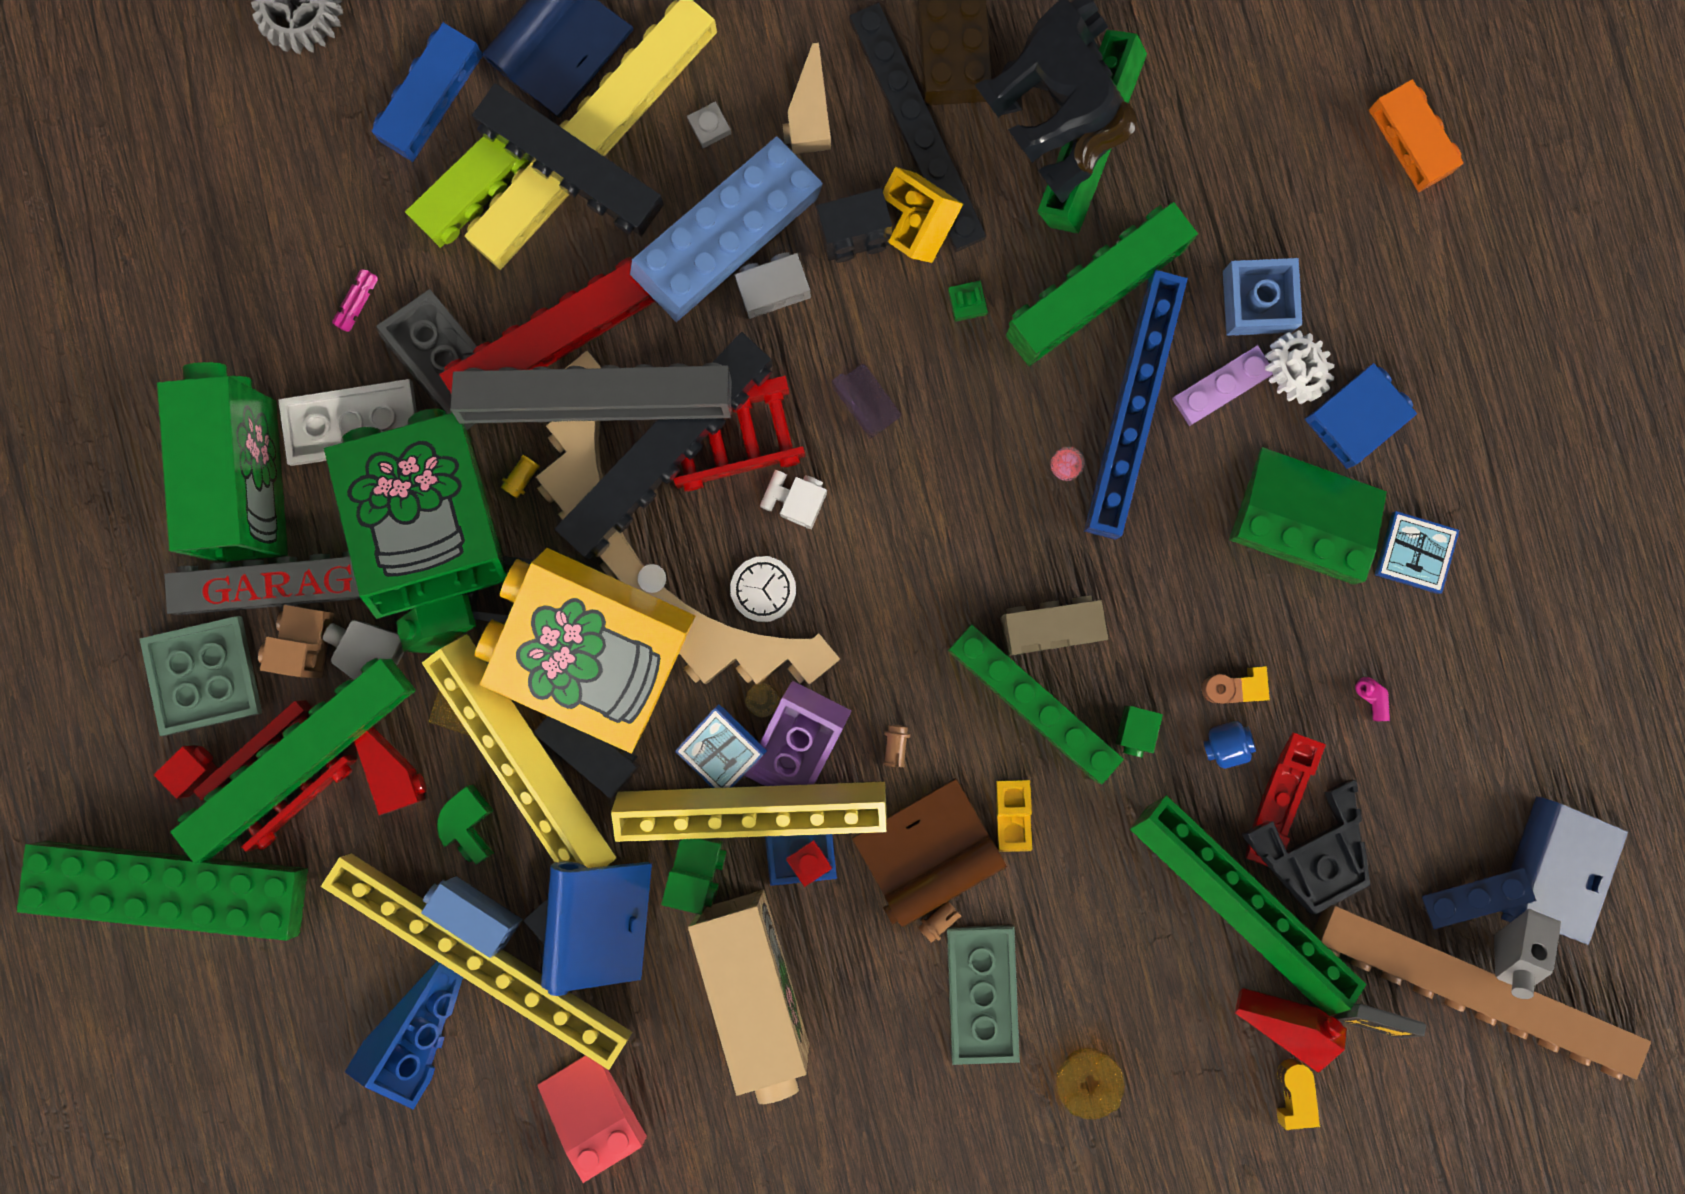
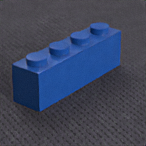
(427, 91)

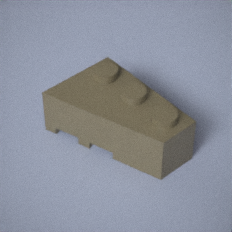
(1053, 626)

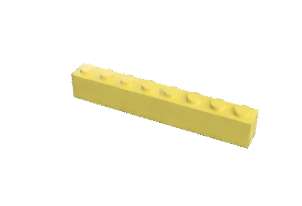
(517, 757)
(750, 811)

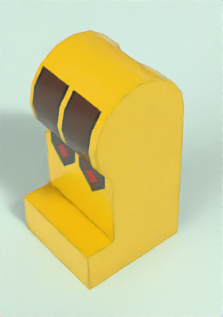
(1299, 1096)

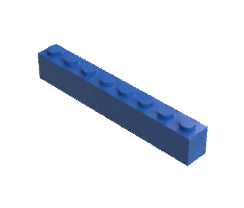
(1135, 405)

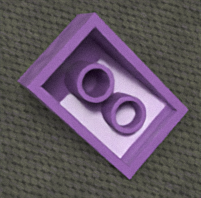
(799, 738)

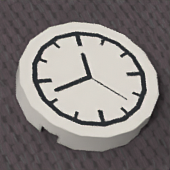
(763, 589)

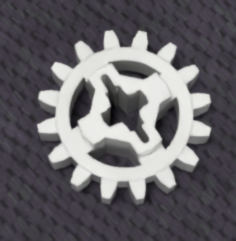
(1299, 367)

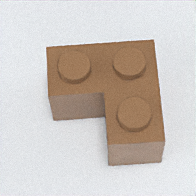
(300, 643)

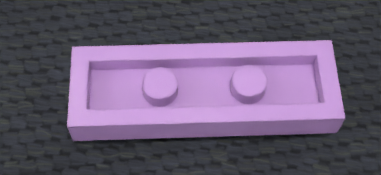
(1222, 386)

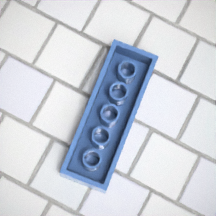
(725, 229)

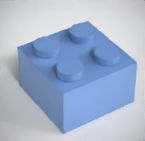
(1262, 296)

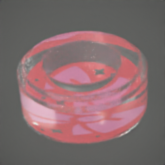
(1067, 463)

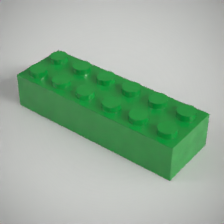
(1101, 283)

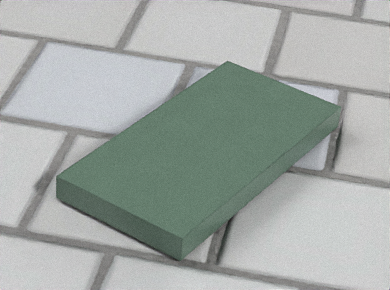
(983, 994)

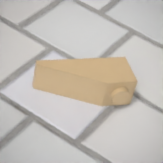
(807, 113)

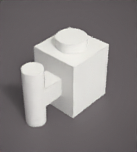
(800, 502)

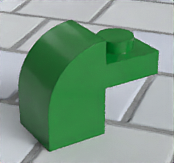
(458, 821)

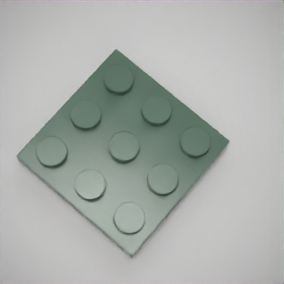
(200, 676)

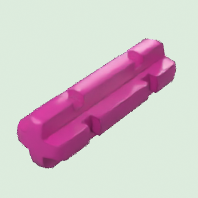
(355, 300)

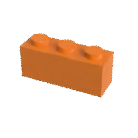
(1416, 135)

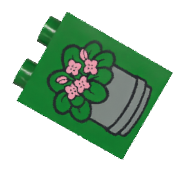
(221, 466)
(414, 513)

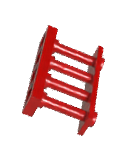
(772, 393)
(272, 734)

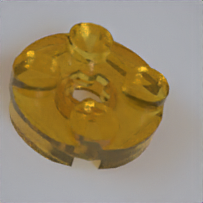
(1104, 1098)

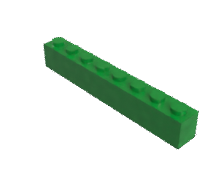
(292, 760)
(1248, 907)

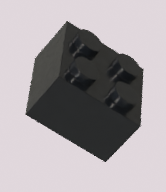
(854, 225)

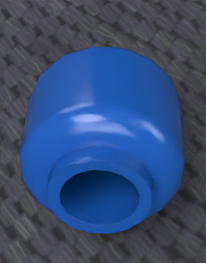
(1230, 745)

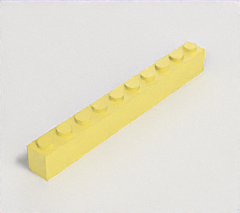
(598, 123)
(499, 976)

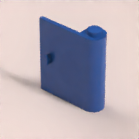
(594, 925)

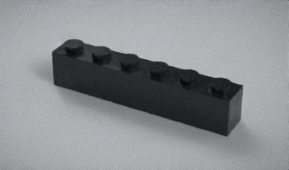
(567, 160)

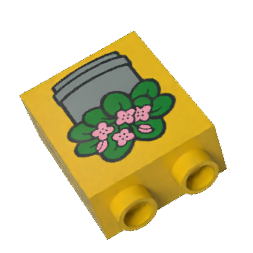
(582, 647)

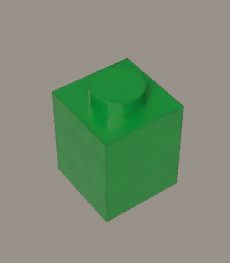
(1138, 731)

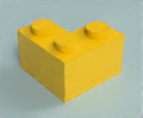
(925, 216)

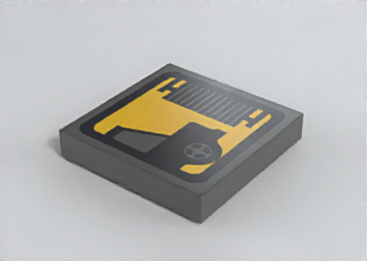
(1382, 1022)

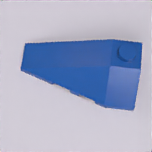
(401, 1049)

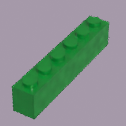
(1125, 58)
(1035, 705)

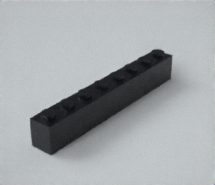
(656, 458)

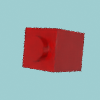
(186, 770)

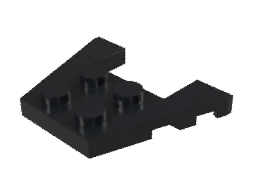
(1324, 866)

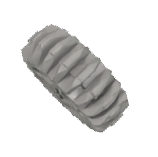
(307, 23)

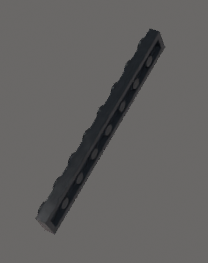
(914, 119)

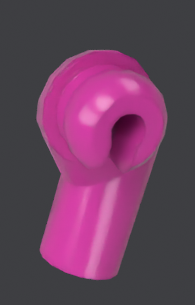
(1376, 695)

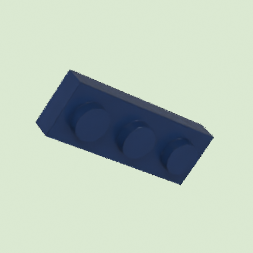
(1479, 898)

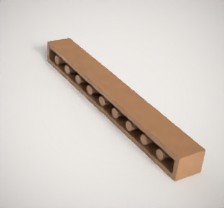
(1480, 990)

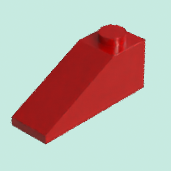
(388, 773)
(1294, 1026)

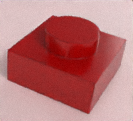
(809, 863)

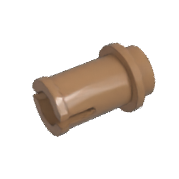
(896, 745)
(939, 922)

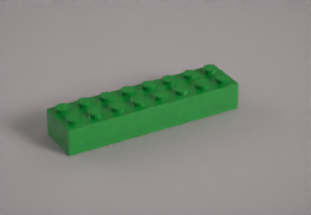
(162, 890)

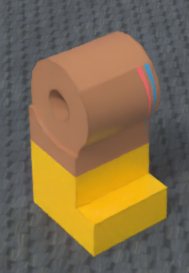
(1224, 689)

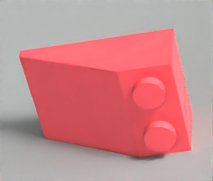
(591, 1117)

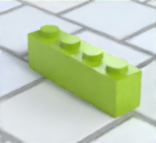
(464, 190)

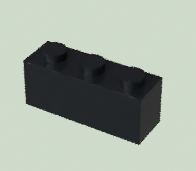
(595, 759)

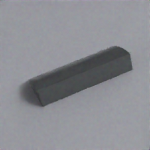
(426, 341)

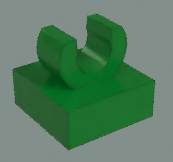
(967, 301)

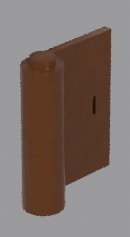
(931, 859)

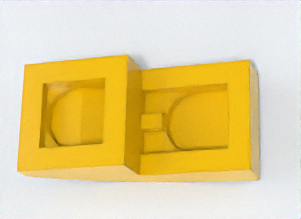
(1013, 816)

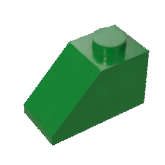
(435, 624)

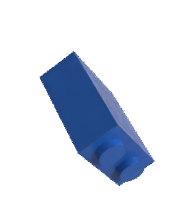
(1361, 415)

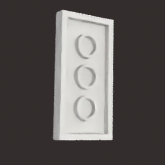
(324, 417)

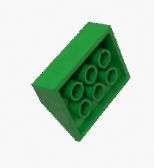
(1310, 517)

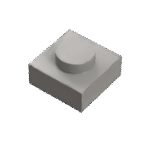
(709, 124)

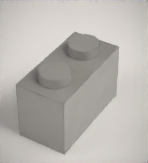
(772, 284)

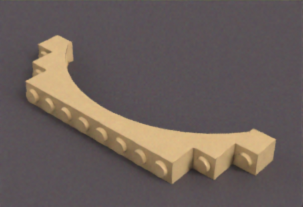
(709, 644)

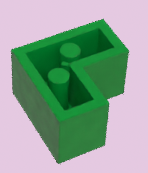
(692, 876)

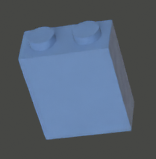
(470, 915)

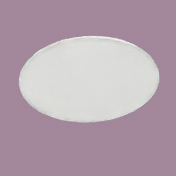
(651, 578)

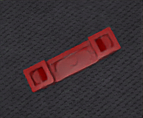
(1287, 786)

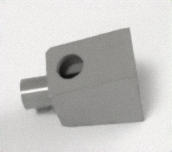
(360, 645)
(1526, 951)

